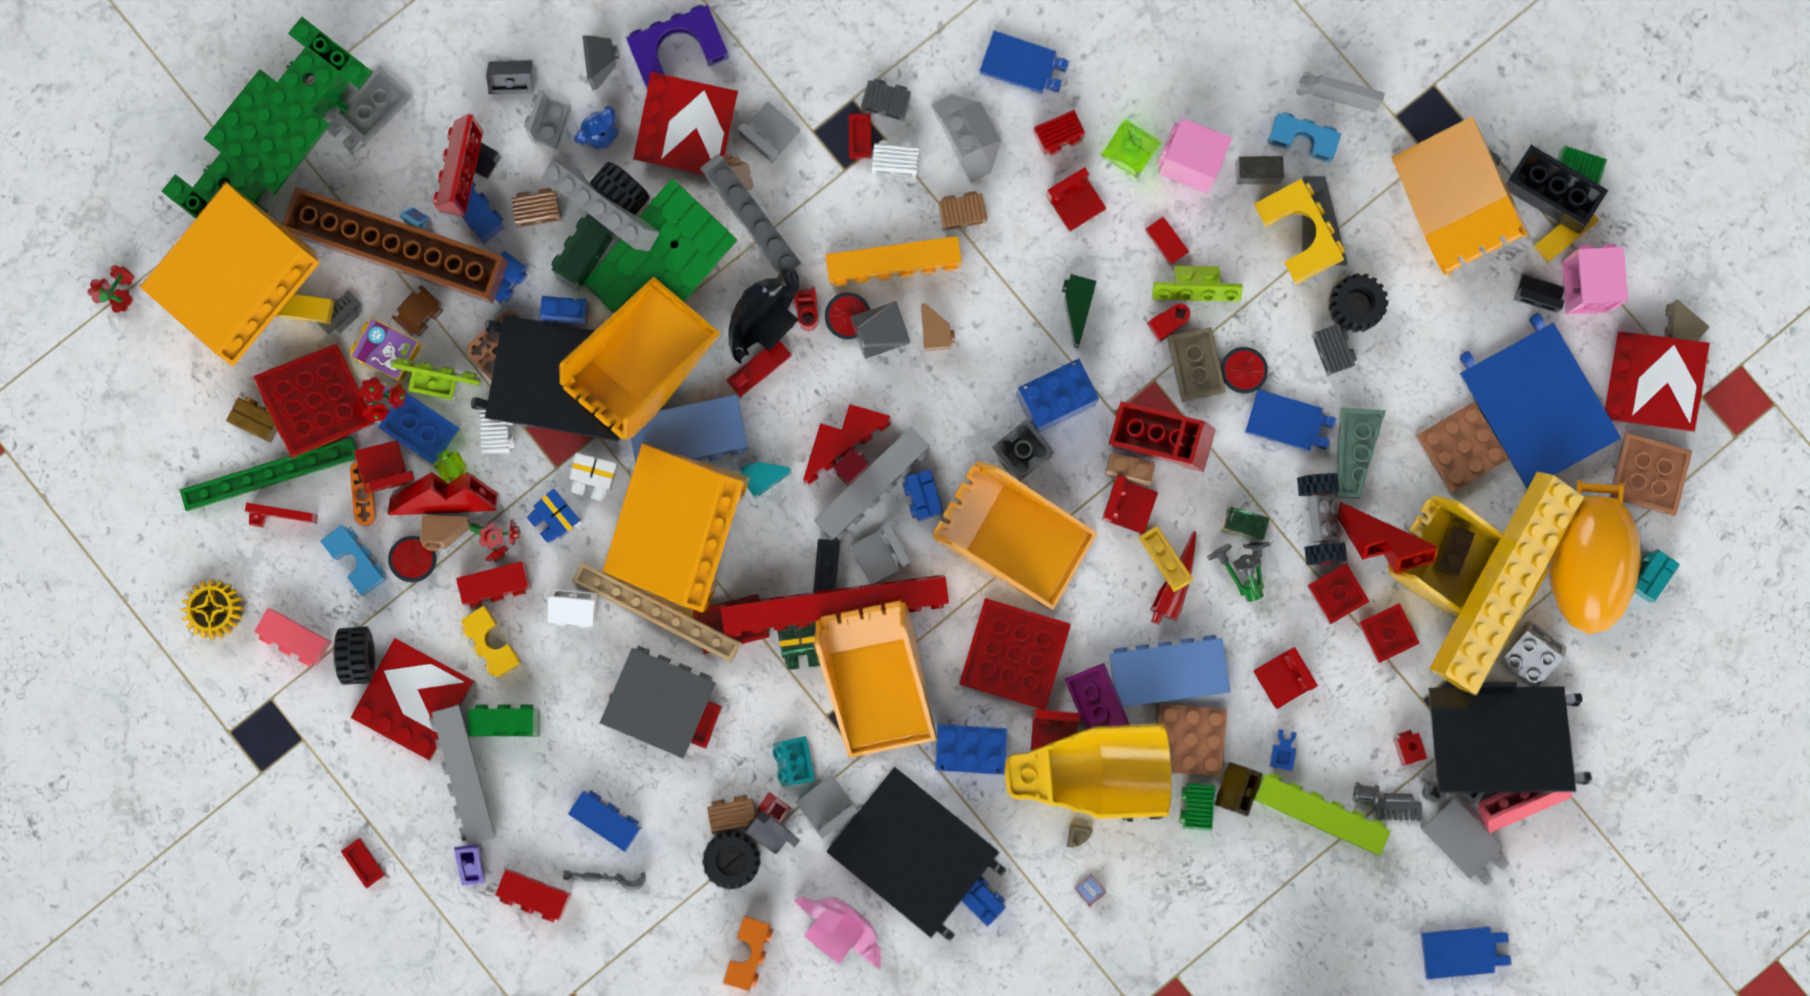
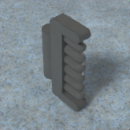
(345, 315)
(1399, 802)

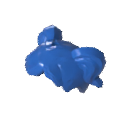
(594, 125)

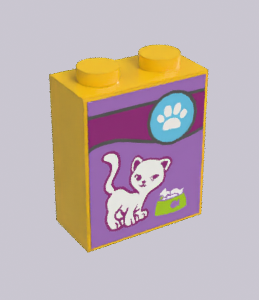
(380, 345)

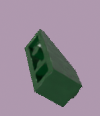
(1077, 302)

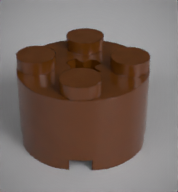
(417, 311)

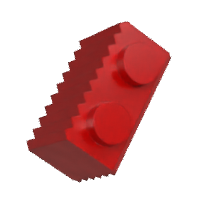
(1059, 132)

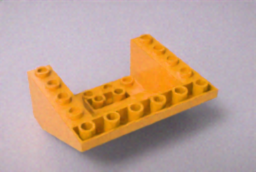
(230, 273)
(674, 526)

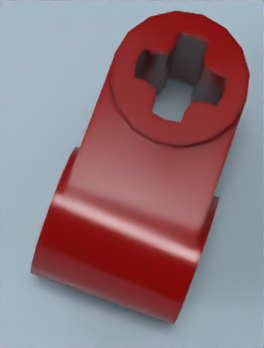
(806, 304)
(1166, 323)

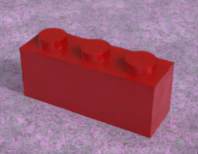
(493, 584)
(532, 895)

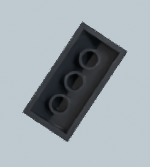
(1556, 189)

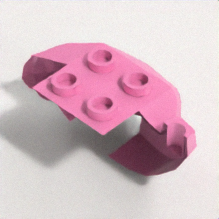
(840, 929)

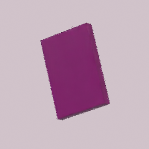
(1096, 698)

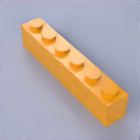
(893, 260)

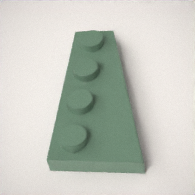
(1355, 448)

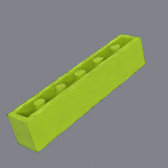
(1321, 814)

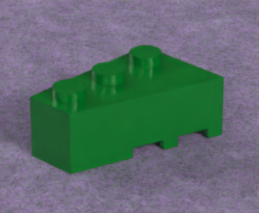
(503, 721)

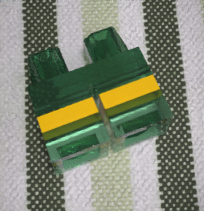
(1245, 524)
(791, 649)

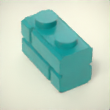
(1655, 574)

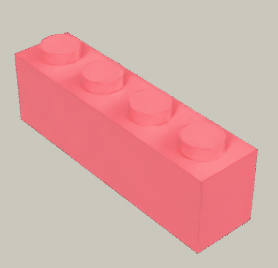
(1511, 807)

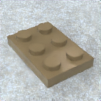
(1196, 364)

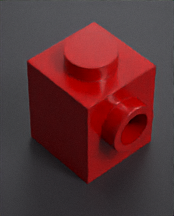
(1409, 747)

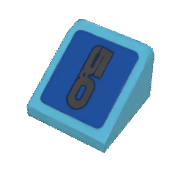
(414, 218)

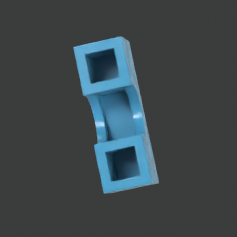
(1322, 139)
(367, 574)

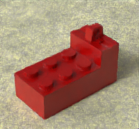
(1162, 435)

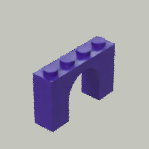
(696, 23)

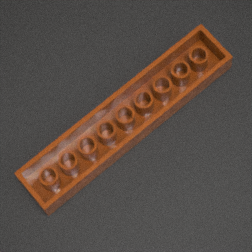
(395, 245)

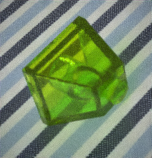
(1131, 148)

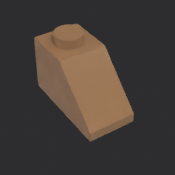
(935, 330)
(442, 530)

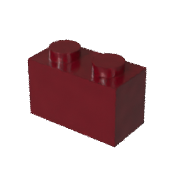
(851, 466)

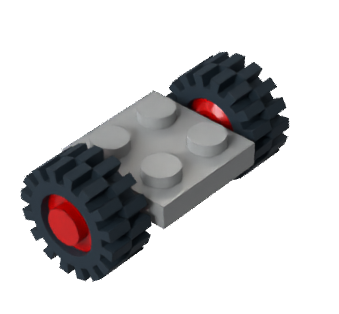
(1323, 518)

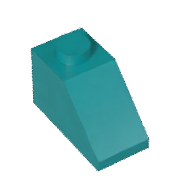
(763, 476)

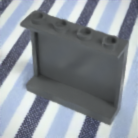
(658, 701)

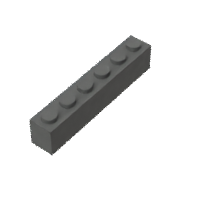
(750, 214)

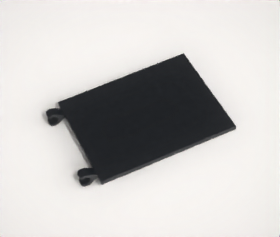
(527, 379)
(1504, 740)
(914, 853)

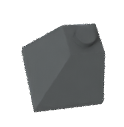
(599, 59)

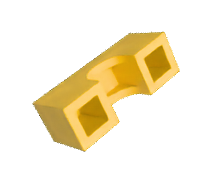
(478, 627)

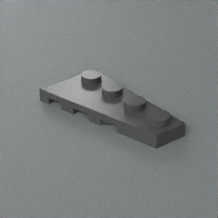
(1322, 196)

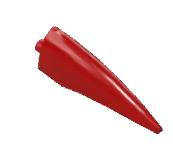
(1170, 603)

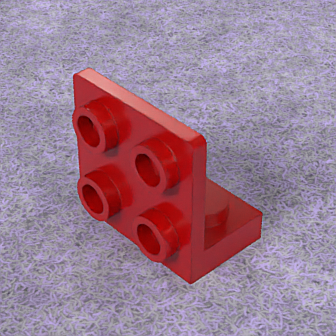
(1075, 200)
(382, 467)
(1129, 505)
(1285, 678)
(1052, 726)

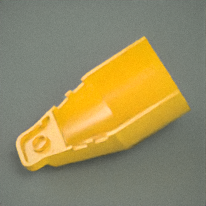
(1098, 772)

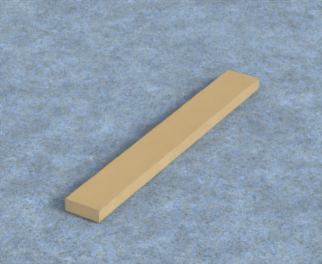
(657, 612)

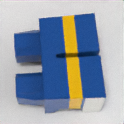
(556, 514)

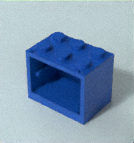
(1057, 396)
(971, 749)

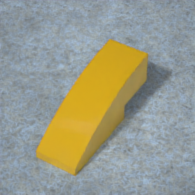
(308, 309)

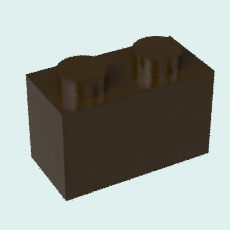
(1453, 550)
(1238, 789)

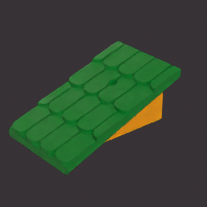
(681, 223)

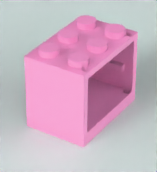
(1193, 155)
(1594, 279)

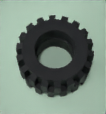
(620, 187)
(1371, 290)
(354, 655)
(716, 874)

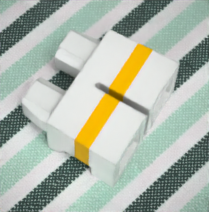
(594, 473)

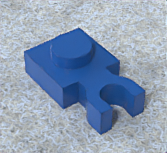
(1282, 754)

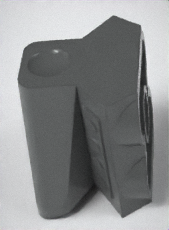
(880, 330)
(1022, 450)

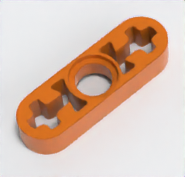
(370, 499)

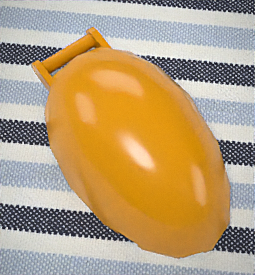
(1596, 561)

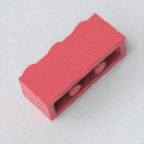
(292, 637)

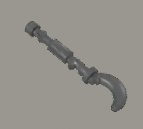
(597, 877)

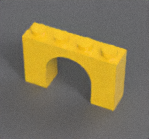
(1297, 200)

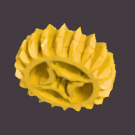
(212, 600)

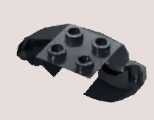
(763, 314)

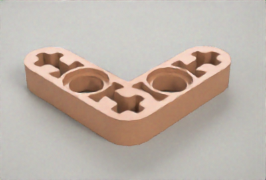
(488, 355)

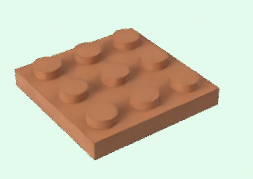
(1462, 447)
(1651, 473)
(1194, 738)

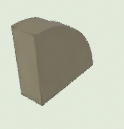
(1078, 835)

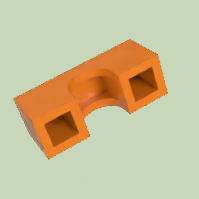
(744, 974)

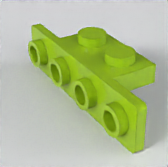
(1197, 284)
(433, 381)

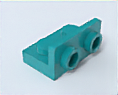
(793, 761)

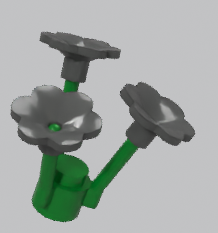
(1253, 587)

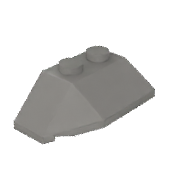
(969, 134)

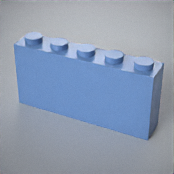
(697, 430)
(1169, 671)

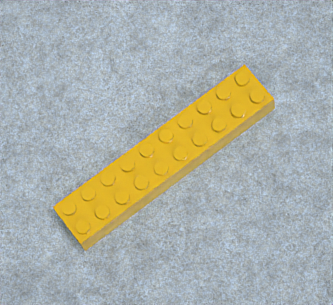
(1506, 582)

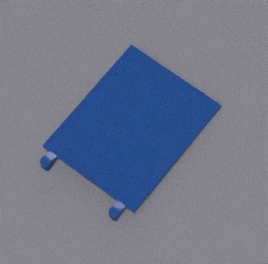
(1539, 403)

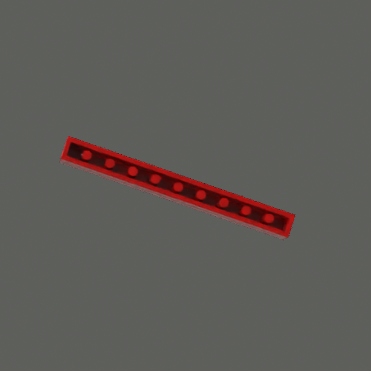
(811, 606)

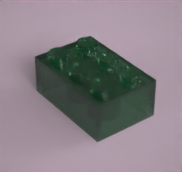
(582, 252)

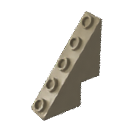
(1683, 323)

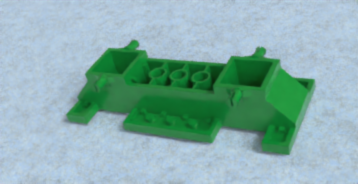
(274, 122)

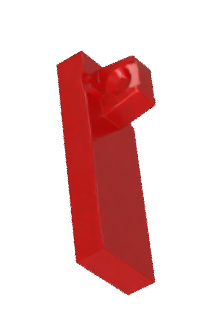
(758, 369)
(259, 514)

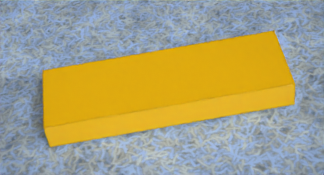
(1560, 239)
(1165, 559)

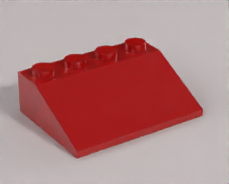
(459, 166)

